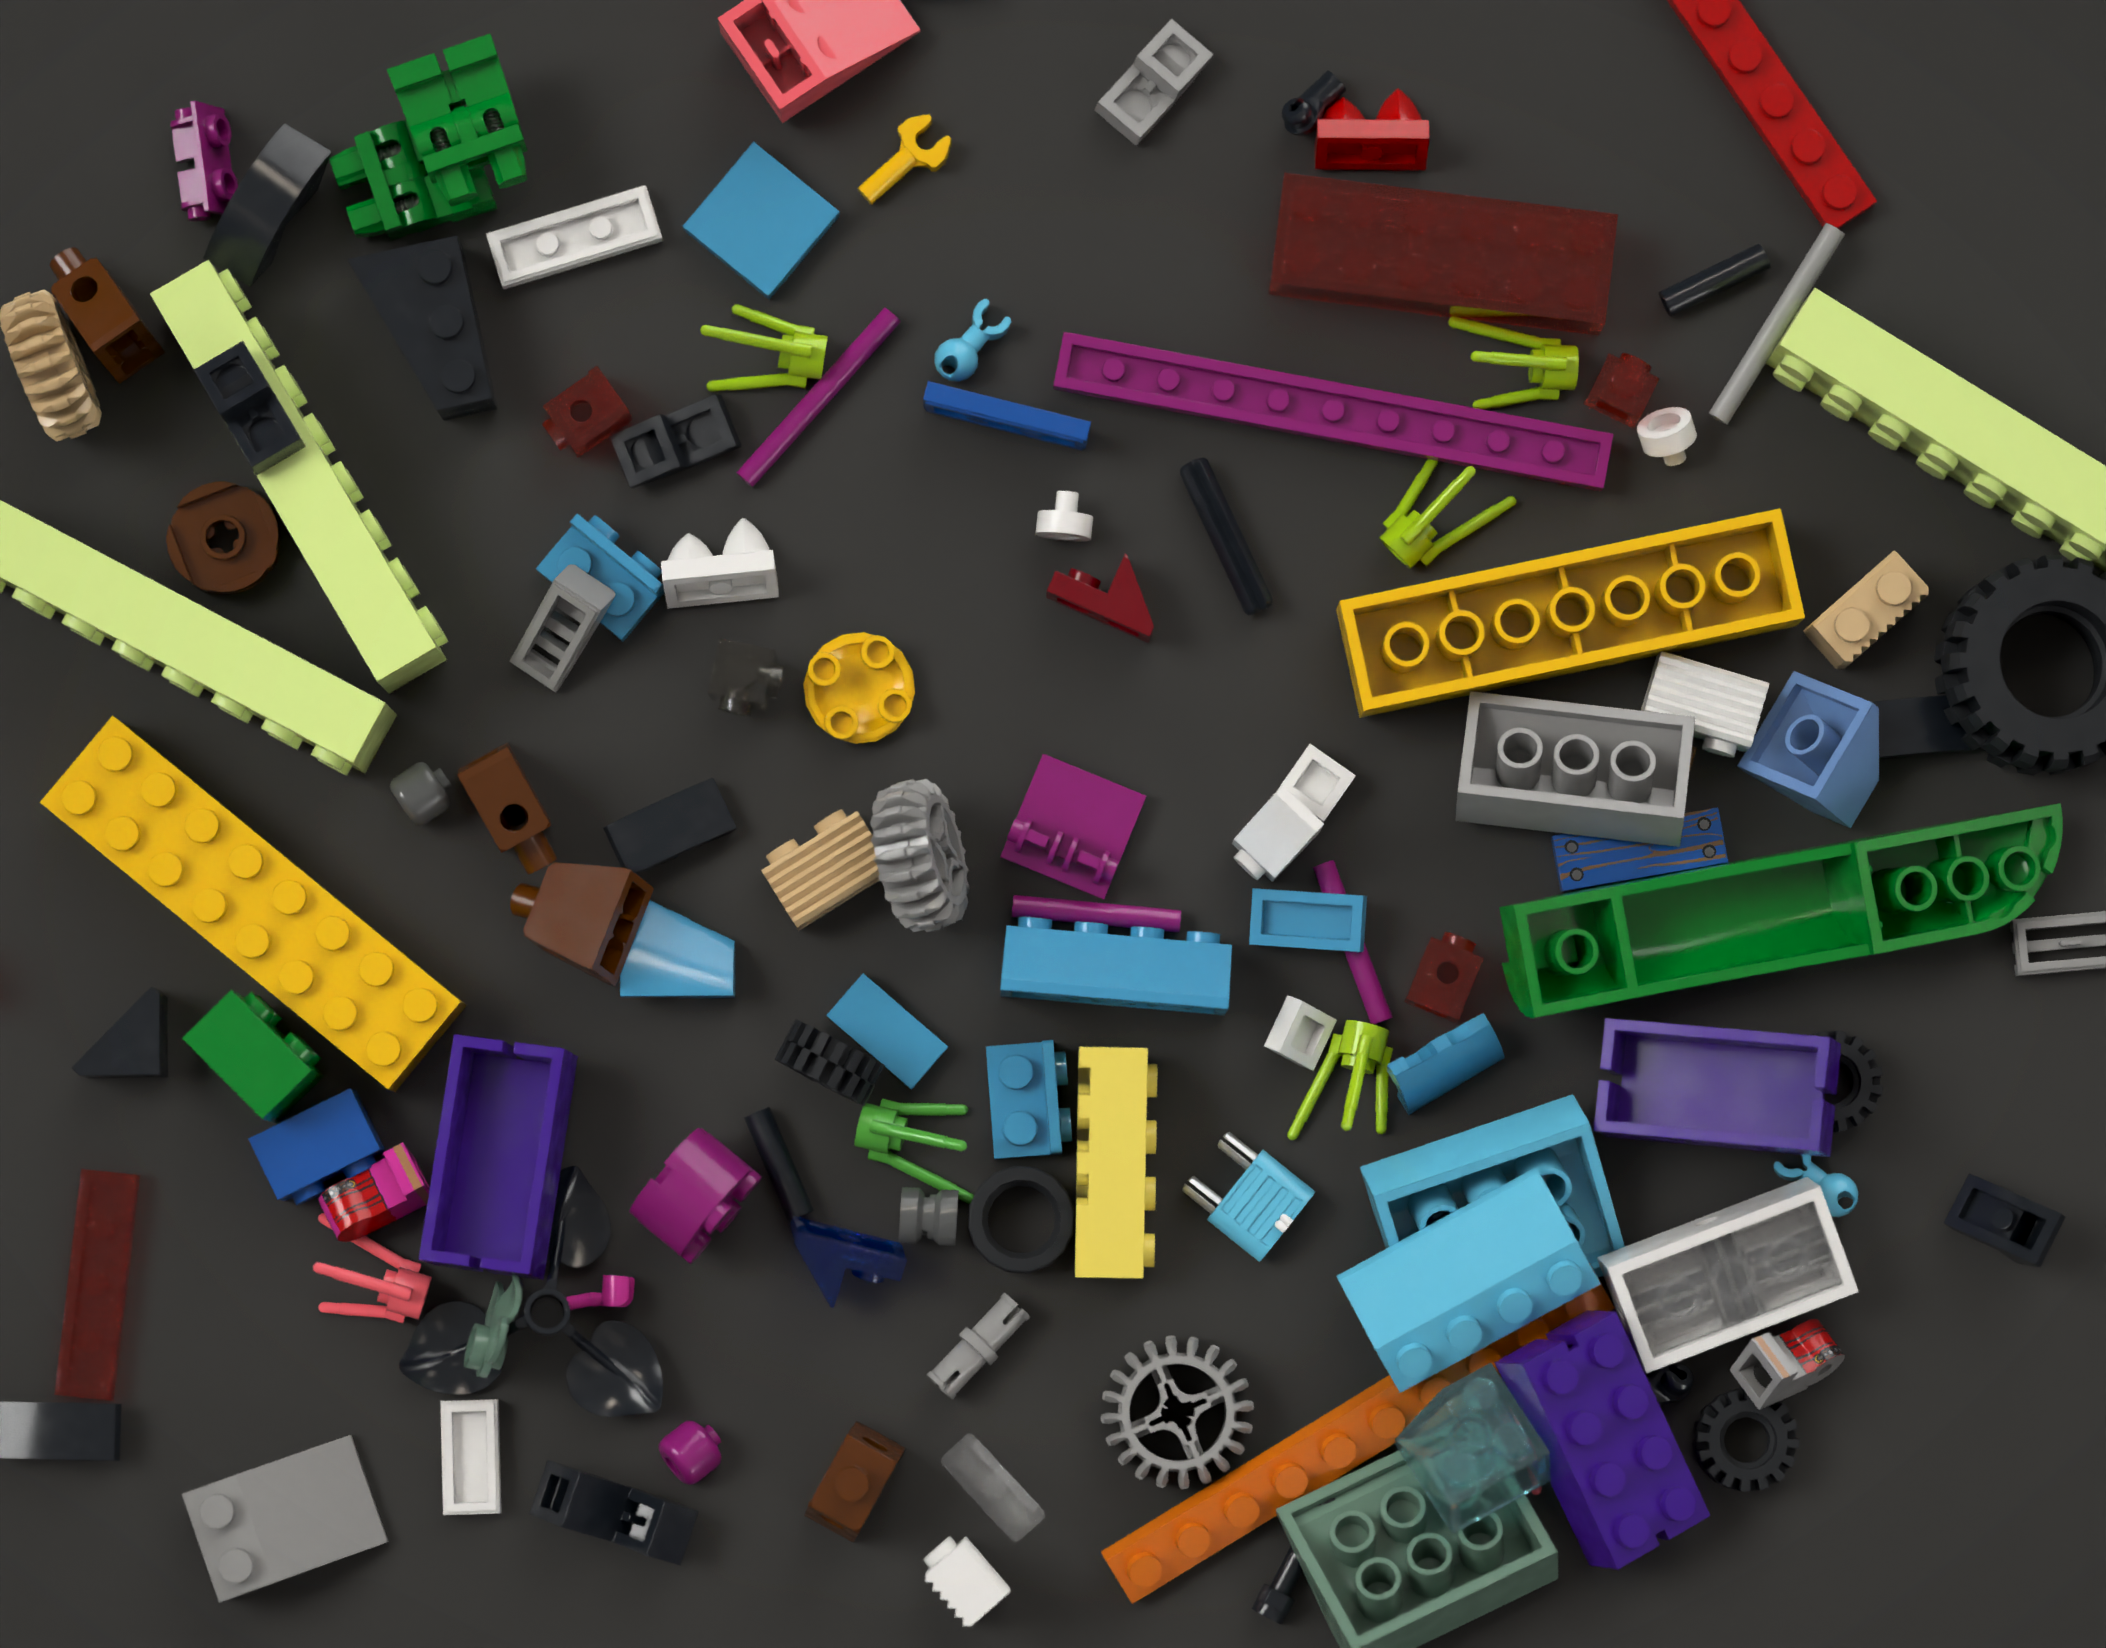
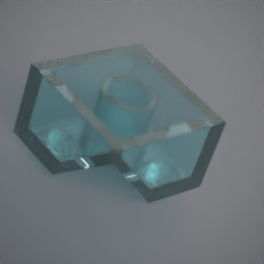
(1474, 1449)

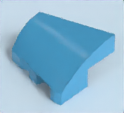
(677, 959)
(1445, 1063)

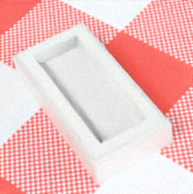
(470, 1457)

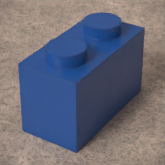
(317, 1147)

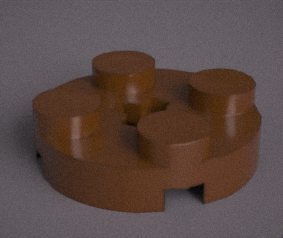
(195, 523)

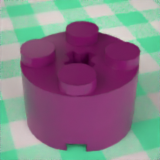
(694, 1194)

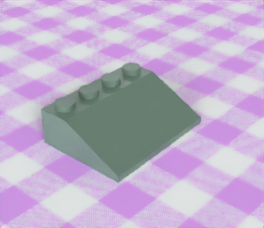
(1394, 1569)

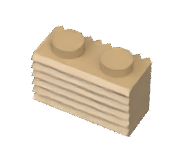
(1867, 611)
(824, 869)

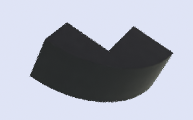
(265, 201)
(613, 1512)

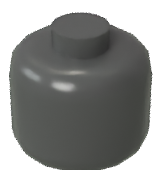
(421, 792)

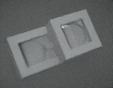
(1153, 82)

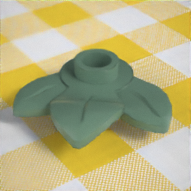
(489, 1342)

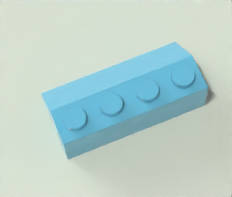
(1468, 1280)

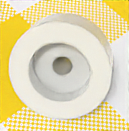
(1667, 434)
(1064, 521)

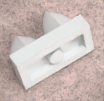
(740, 574)

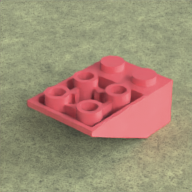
(811, 46)

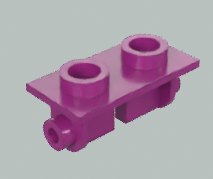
(203, 136)

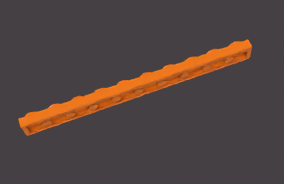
(1302, 1464)

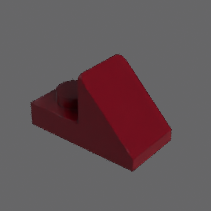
(1119, 608)

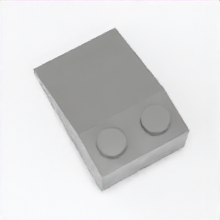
(285, 1518)

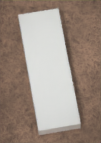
(574, 237)

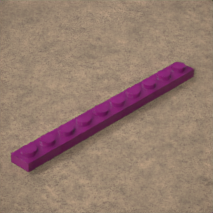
(1333, 411)

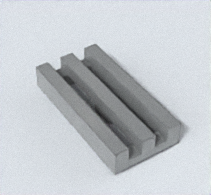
(2022, 947)

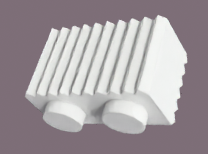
(1721, 701)
(964, 1579)

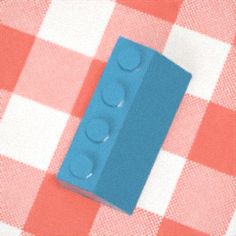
(1116, 969)

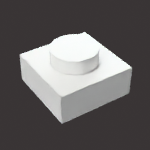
(1318, 781)
(1300, 1033)

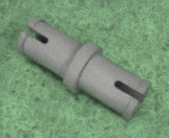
(978, 1346)

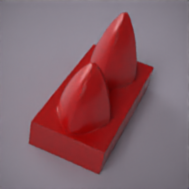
(1390, 142)

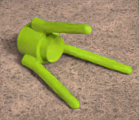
(799, 351)
(1548, 364)
(1411, 536)
(1362, 1048)

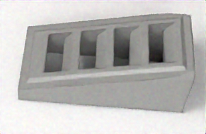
(581, 599)

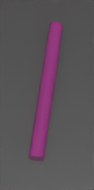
(818, 397)

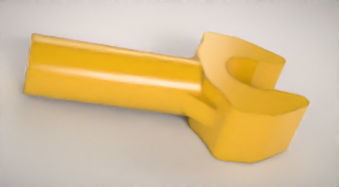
(906, 158)

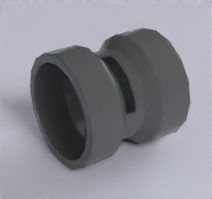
(928, 1216)

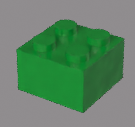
(254, 1055)

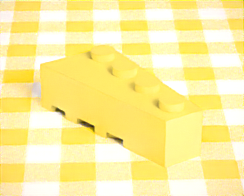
(1112, 1163)

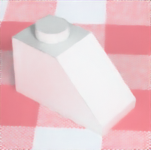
(1276, 835)

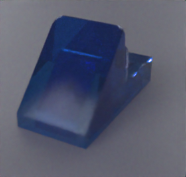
(833, 1249)

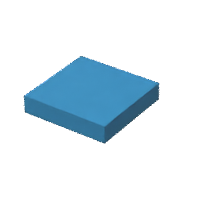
(761, 220)

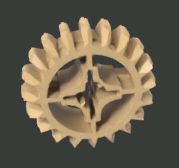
(50, 365)

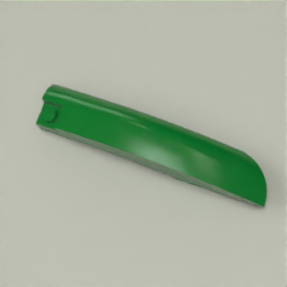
(1777, 911)

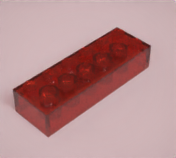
(1443, 254)

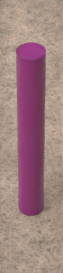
(1104, 913)
(1359, 962)

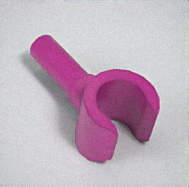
(616, 1292)

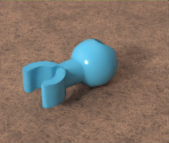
(962, 351)
(1833, 1185)

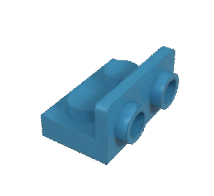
(631, 578)
(1026, 1099)

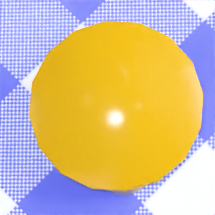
(859, 687)

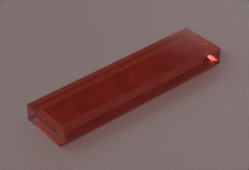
(97, 1284)

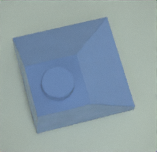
(1818, 749)

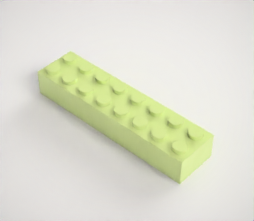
(1946, 425)
(313, 494)
(191, 644)

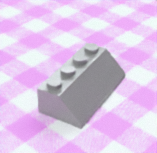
(1575, 769)

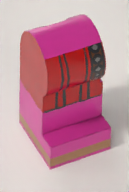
(375, 1195)

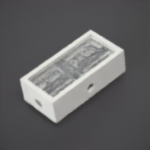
(1728, 1274)

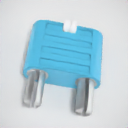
(1258, 1204)

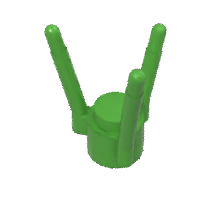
(883, 1129)

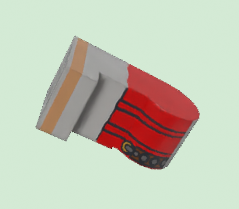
(1791, 1360)

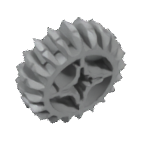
(919, 855)
(1158, 1367)

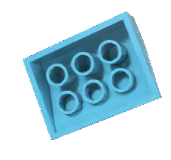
(1447, 1174)

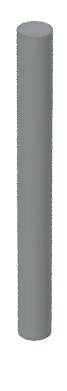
(1776, 324)

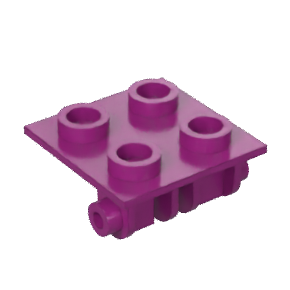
(1073, 826)

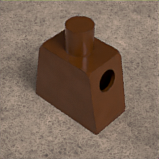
(103, 314)
(497, 782)
(584, 915)
(854, 1481)

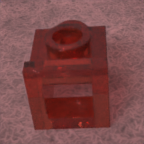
(1622, 388)
(607, 414)
(1429, 992)

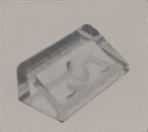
(992, 1487)

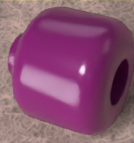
(691, 1451)

